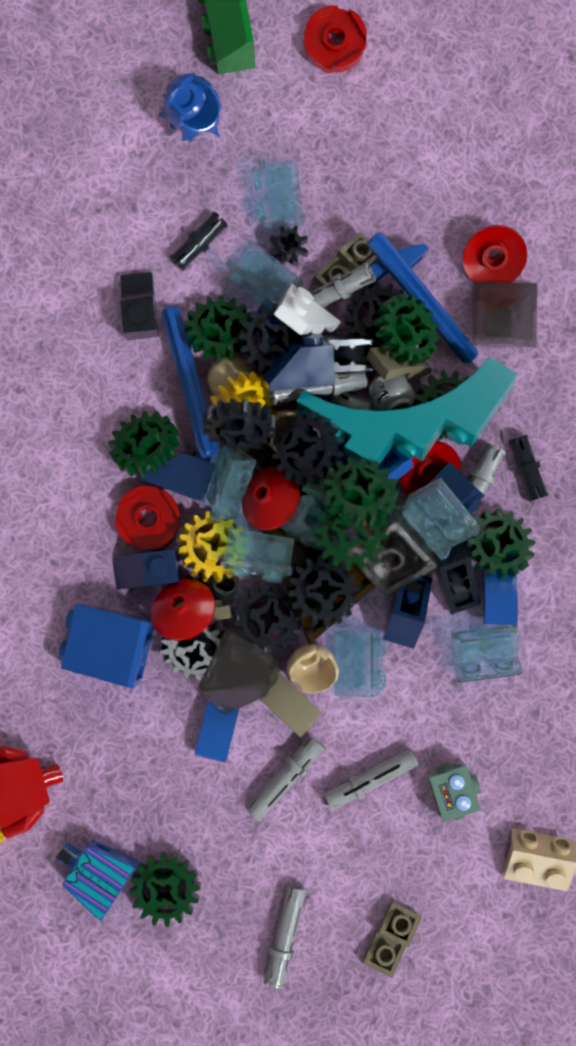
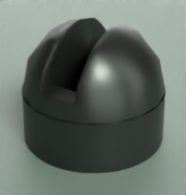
(226, 584)

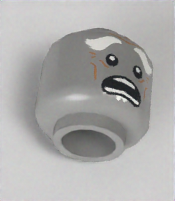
(391, 393)

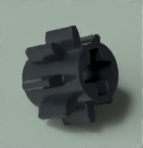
(294, 252)

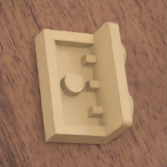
(540, 859)

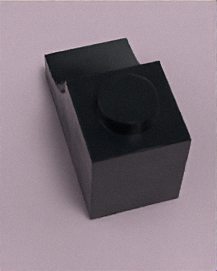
(139, 306)
(351, 351)
(457, 580)

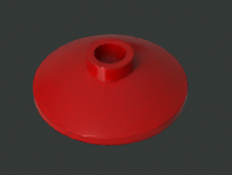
(501, 268)
(437, 458)
(276, 506)
(188, 619)

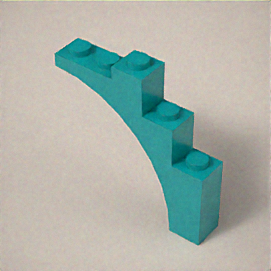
(416, 429)

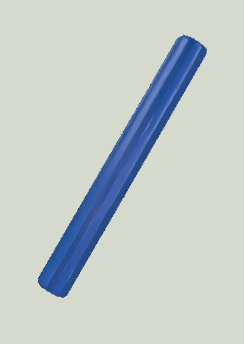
(414, 286)
(188, 378)

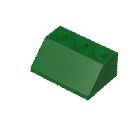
(230, 35)

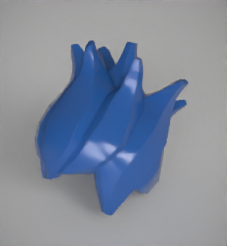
(191, 106)

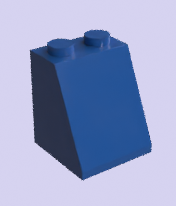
(106, 645)

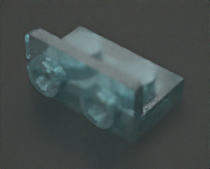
(280, 194)
(261, 275)
(229, 483)
(439, 517)
(258, 554)
(486, 653)
(359, 663)

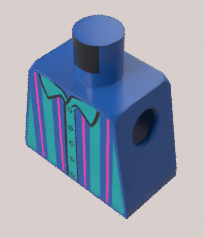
(96, 875)

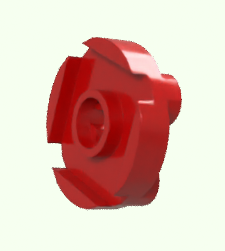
(340, 22)
(129, 516)

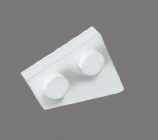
(303, 313)

